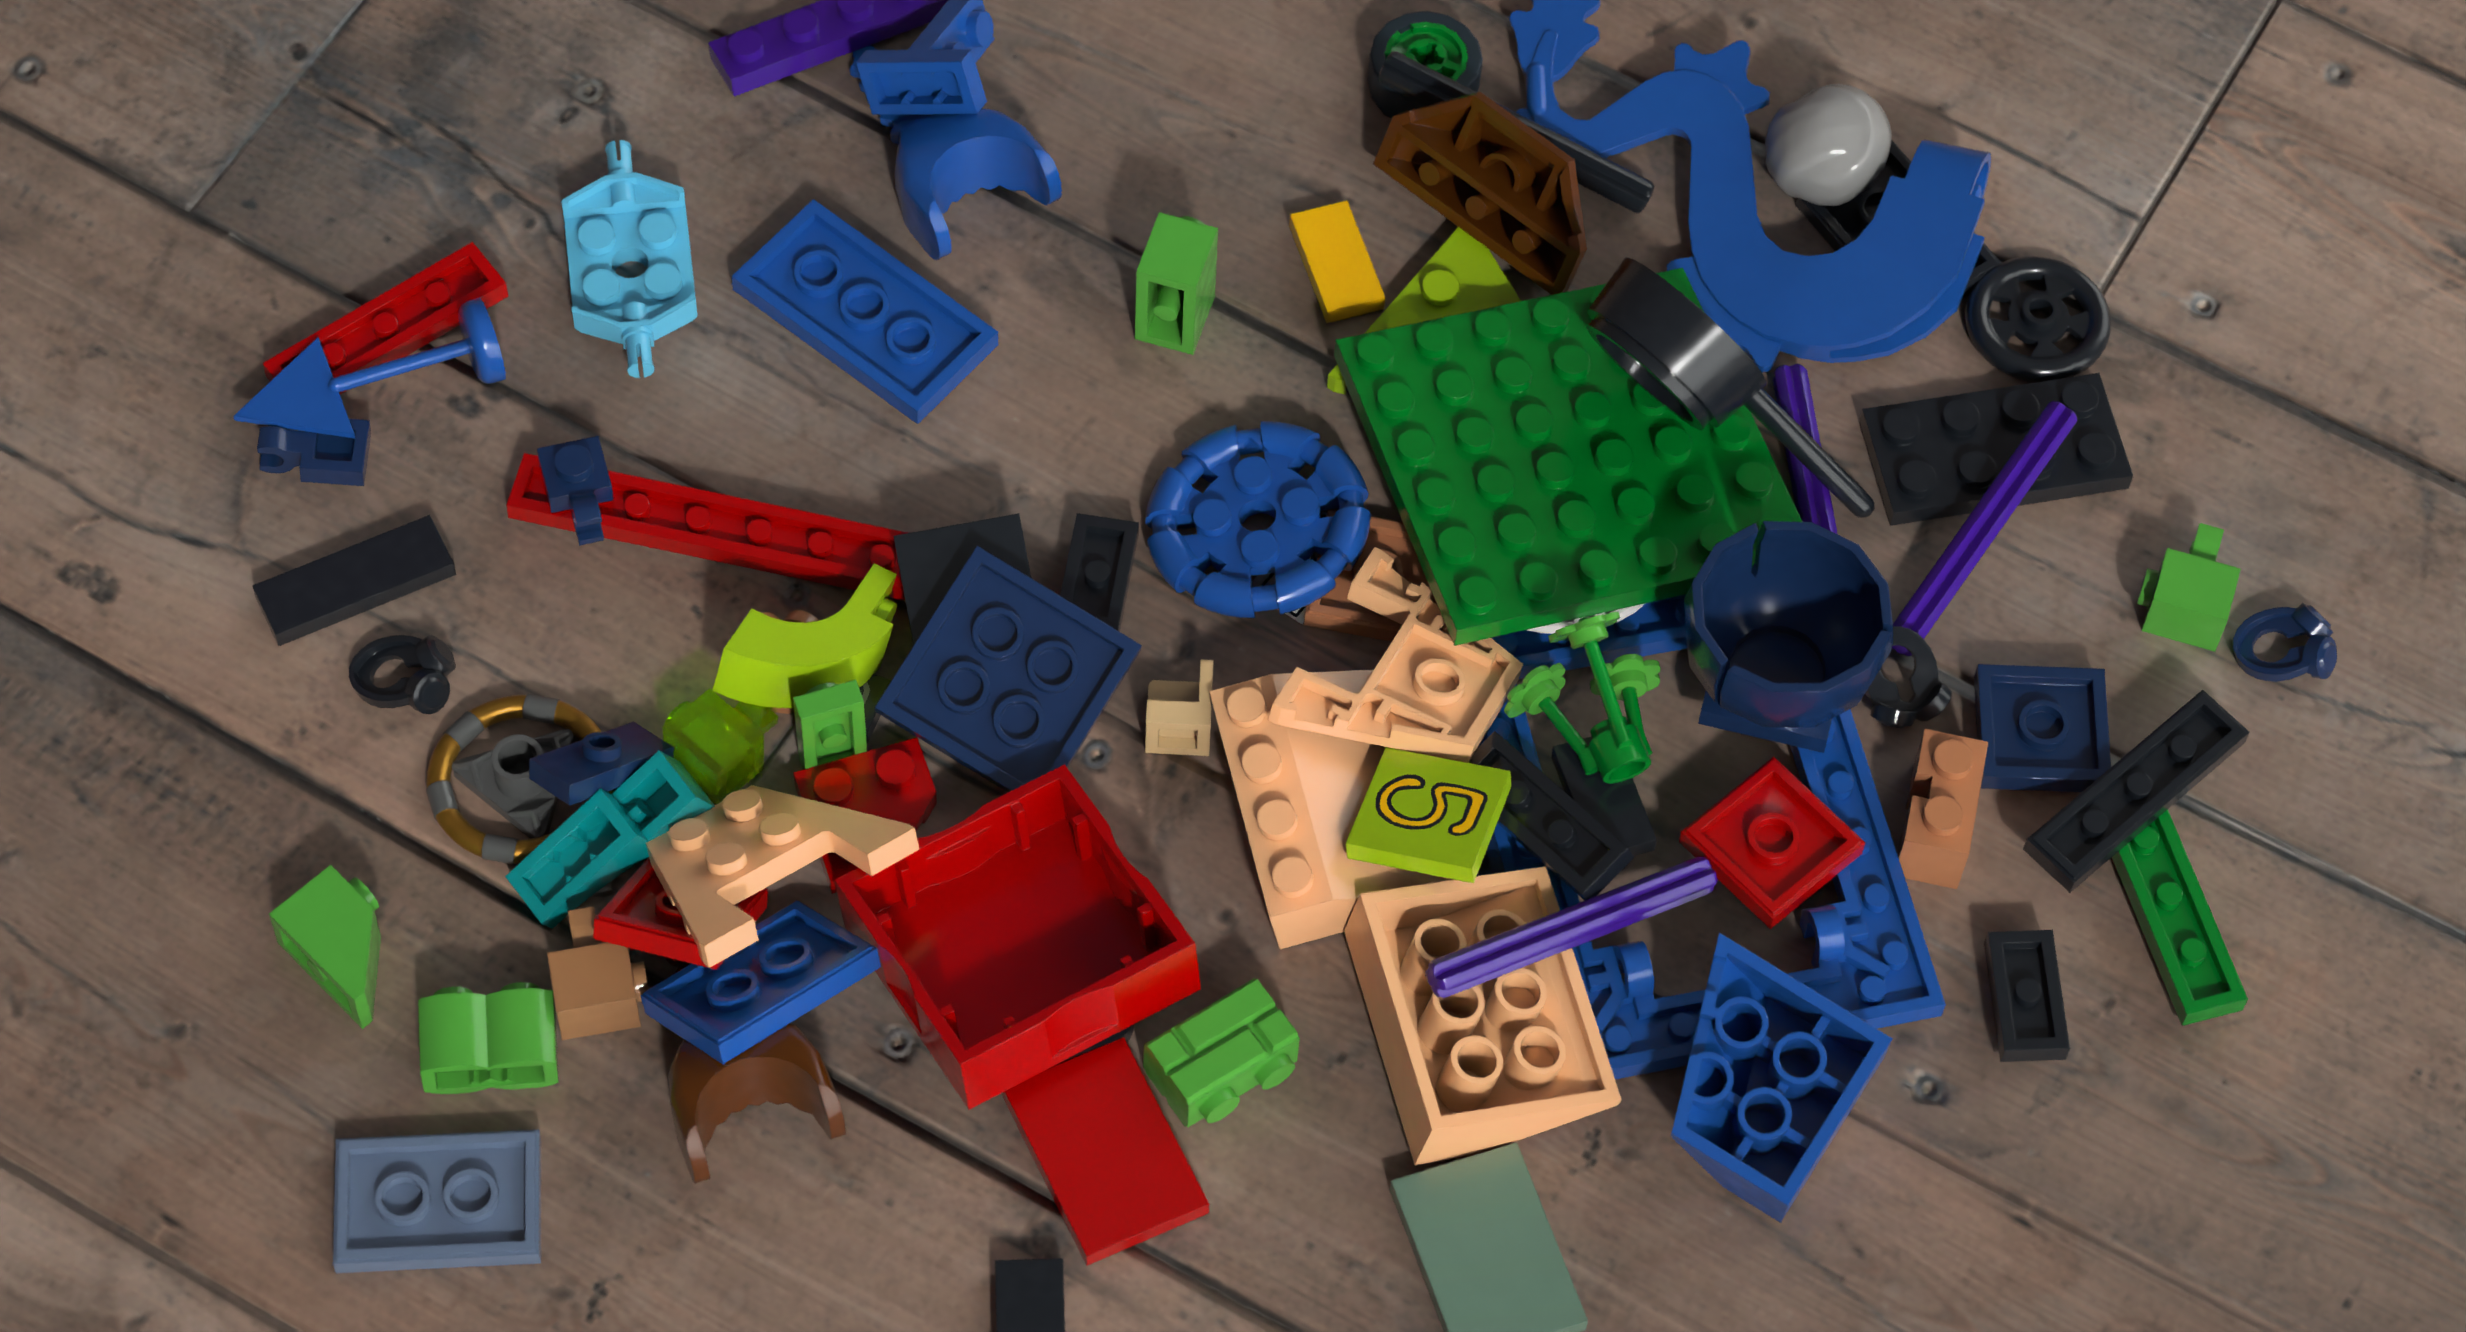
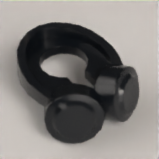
(424, 691)
(1929, 693)

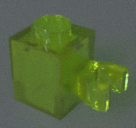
(719, 743)

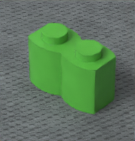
(488, 1039)

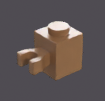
(594, 982)

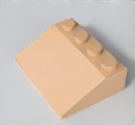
(1299, 807)
(1492, 1057)

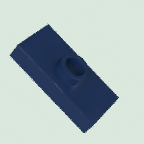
(595, 762)

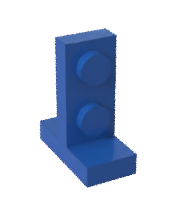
(937, 69)

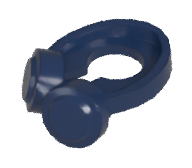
(2315, 657)

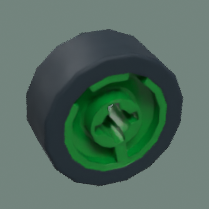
(1430, 40)

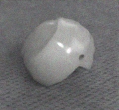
(1828, 145)

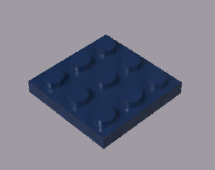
(1007, 675)

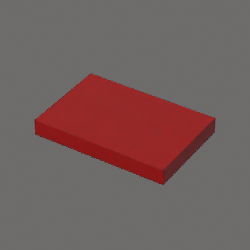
(1106, 1151)

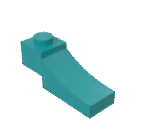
(606, 838)

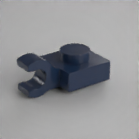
(320, 456)
(577, 481)

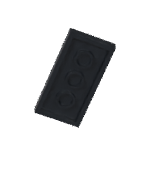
(1947, 450)

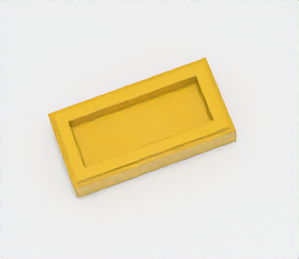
(1337, 261)

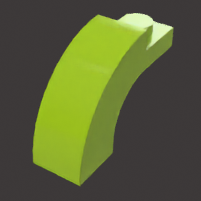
(780, 659)

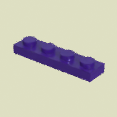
(812, 37)

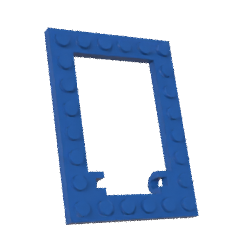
(1867, 945)

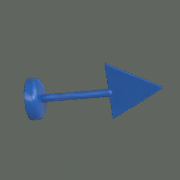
(309, 398)

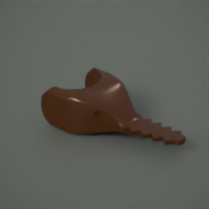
(774, 1070)

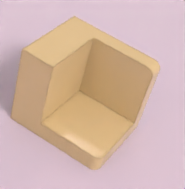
(1180, 715)

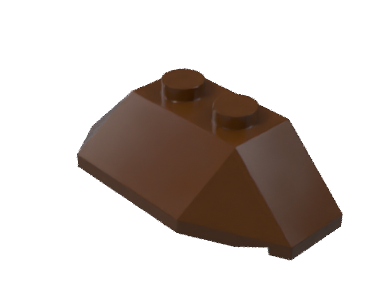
(1493, 183)

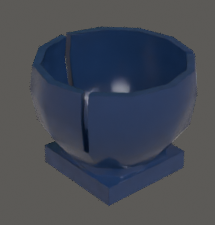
(1788, 637)

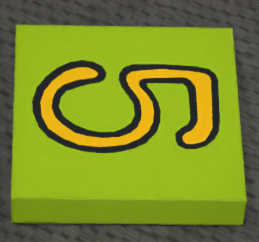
(1429, 815)

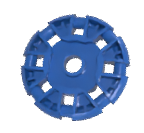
(1252, 488)

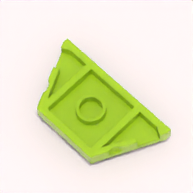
(1453, 282)

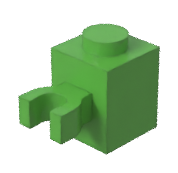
(2190, 592)

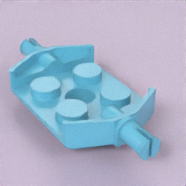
(624, 221)

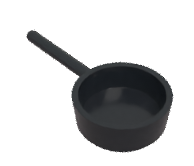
(1699, 368)

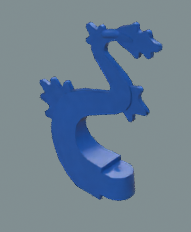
(1828, 307)

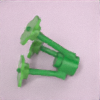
(1618, 743)

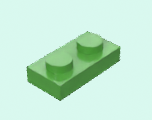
(829, 723)

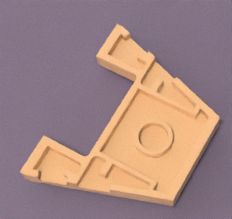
(1423, 689)
(752, 843)

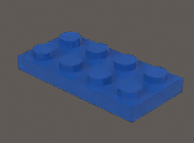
(865, 311)

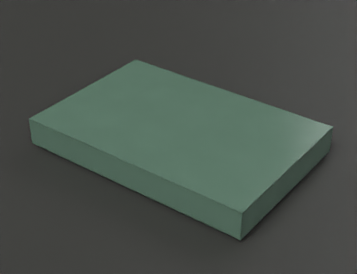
(1487, 1246)

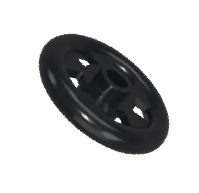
(2059, 281)

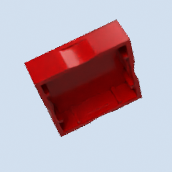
(1020, 937)

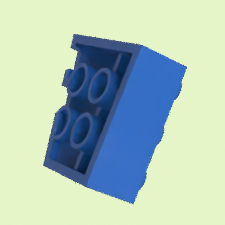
(1769, 1078)

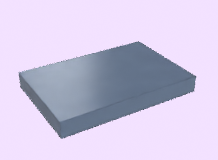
(437, 1201)

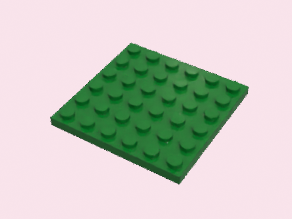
(1544, 469)

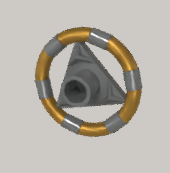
(502, 773)

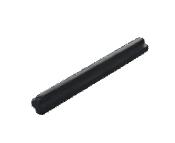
(1591, 168)

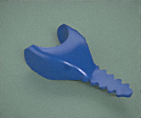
(957, 155)

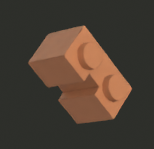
(1941, 808)

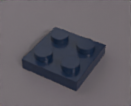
(2042, 726)

